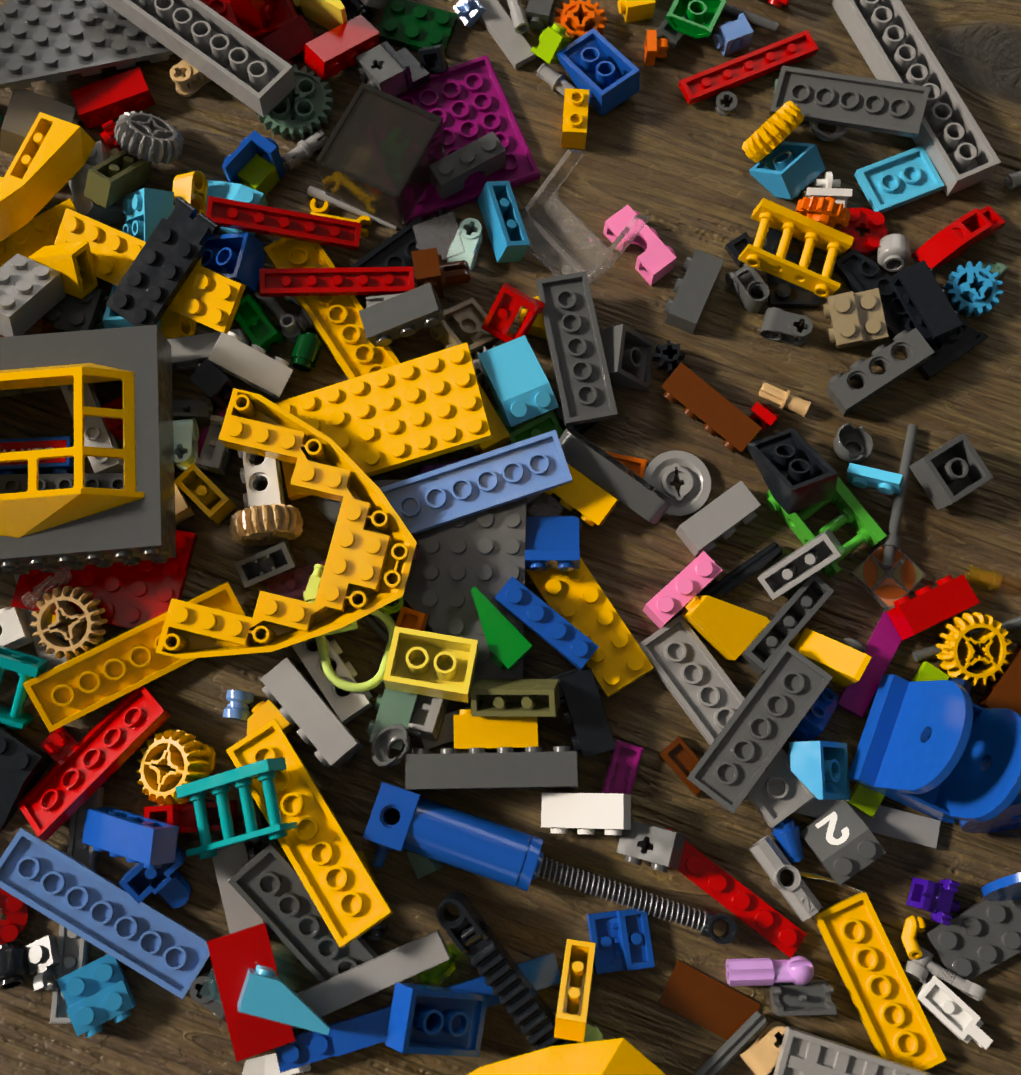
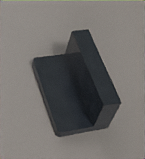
(415, 73)

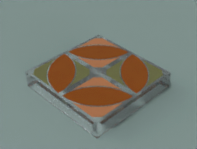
(887, 584)

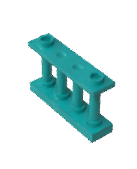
(27, 668)
(219, 785)

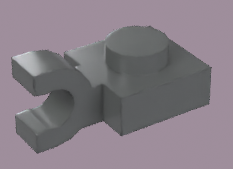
(42, 958)

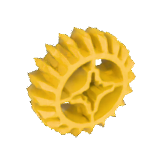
(773, 131)
(987, 643)
(178, 751)

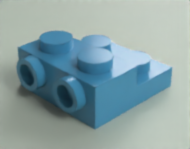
(96, 995)

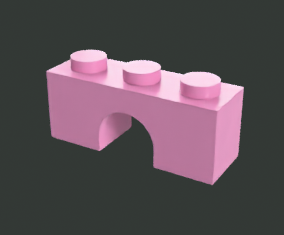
(657, 257)
(682, 589)

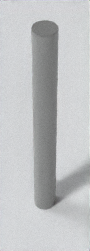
(321, 195)

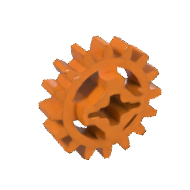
(580, 12)
(824, 211)

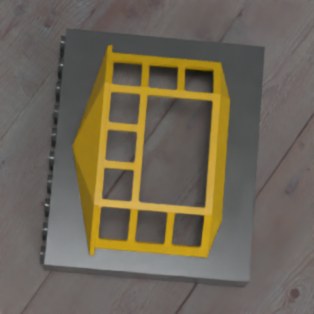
(81, 522)

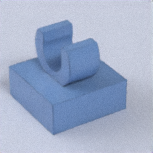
(469, 11)

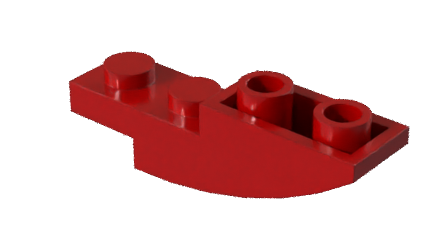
(958, 236)

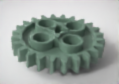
(316, 102)

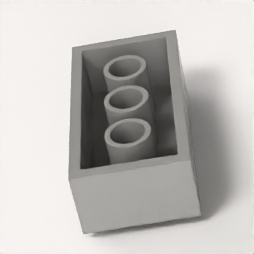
(312, 714)

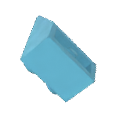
(145, 210)

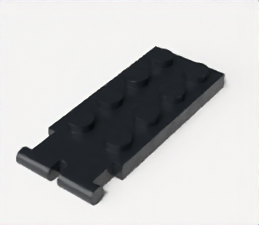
(162, 265)

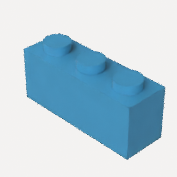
(503, 221)

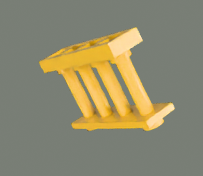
(805, 229)

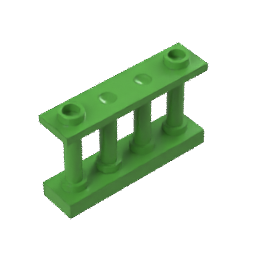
(850, 512)

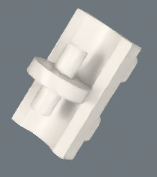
(839, 194)

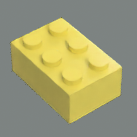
(431, 664)

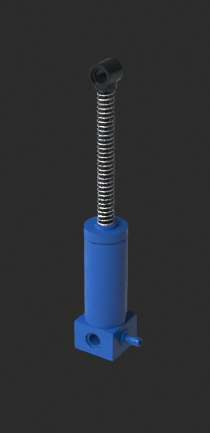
(506, 856)

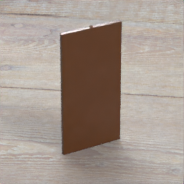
(706, 1001)

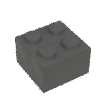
(951, 471)

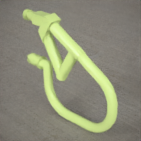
(310, 596)

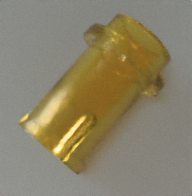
(984, 577)

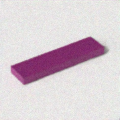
(881, 648)

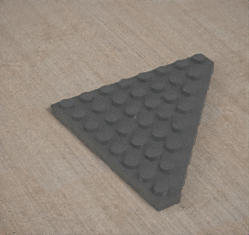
(66, 39)
(455, 558)

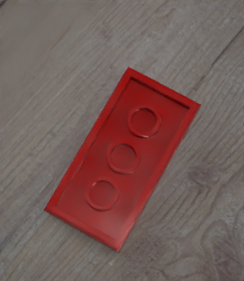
(230, 959)

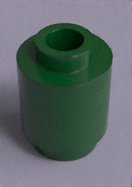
(306, 351)

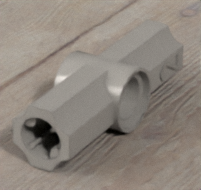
(796, 892)

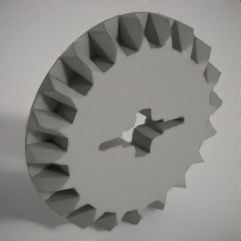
(689, 471)

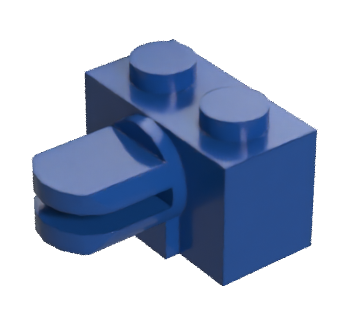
(164, 881)

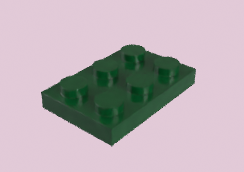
(416, 25)

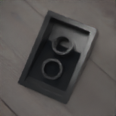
(793, 470)
(20, 770)

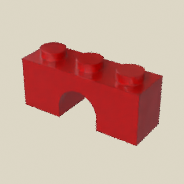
(184, 815)

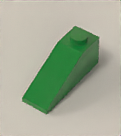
(501, 636)

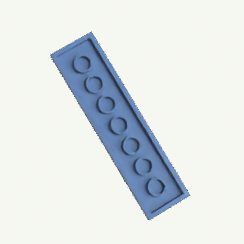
(479, 483)
(102, 913)

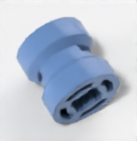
(238, 706)

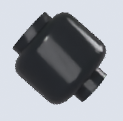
(13, 965)

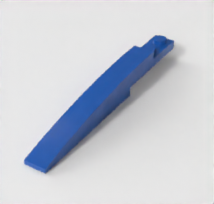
(372, 1026)

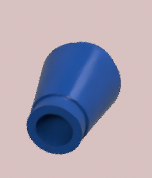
(789, 840)

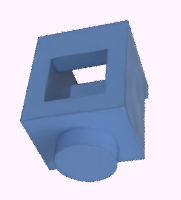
(733, 36)

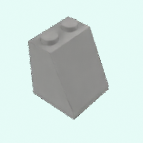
(22, 113)

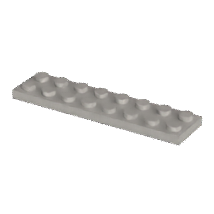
(710, 702)

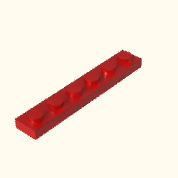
(748, 67)
(283, 223)
(335, 281)
(740, 900)

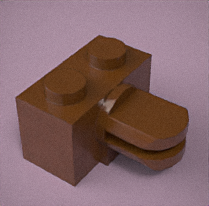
(430, 268)

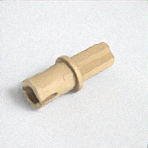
(784, 399)

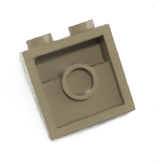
(855, 318)
(464, 325)

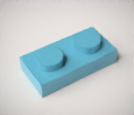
(883, 481)

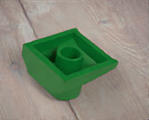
(695, 17)

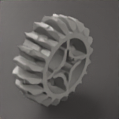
(148, 137)

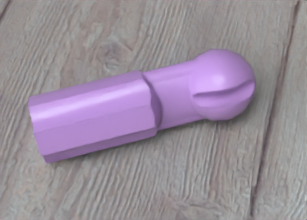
(767, 971)

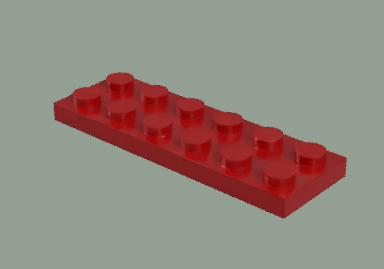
(92, 761)

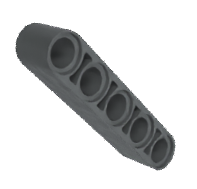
(613, 476)

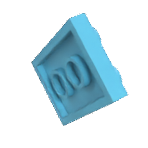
(899, 180)

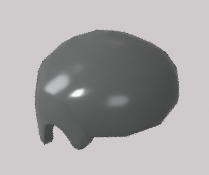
(853, 444)

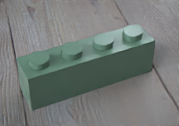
(393, 708)

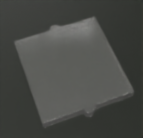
(440, 233)

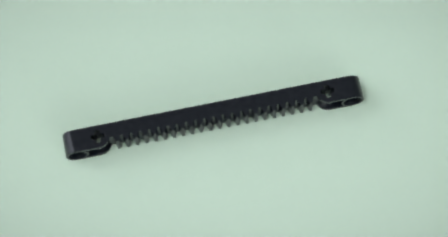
(499, 971)

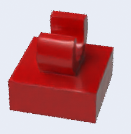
(764, 413)
(59, 743)

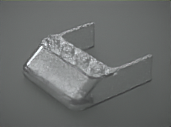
(562, 237)

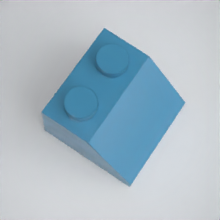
(789, 169)
(821, 768)

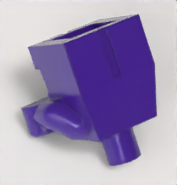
(934, 898)

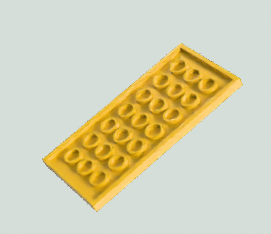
(398, 413)

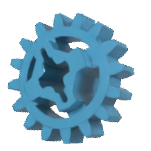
(980, 281)

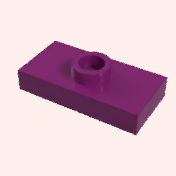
(622, 768)

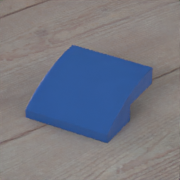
(620, 940)

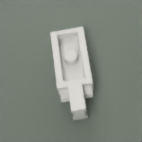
(952, 1012)

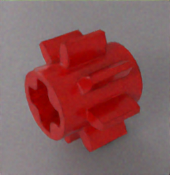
(108, 135)

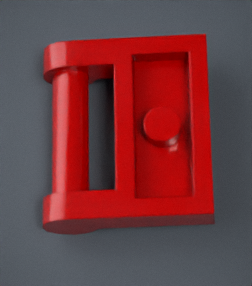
(506, 310)

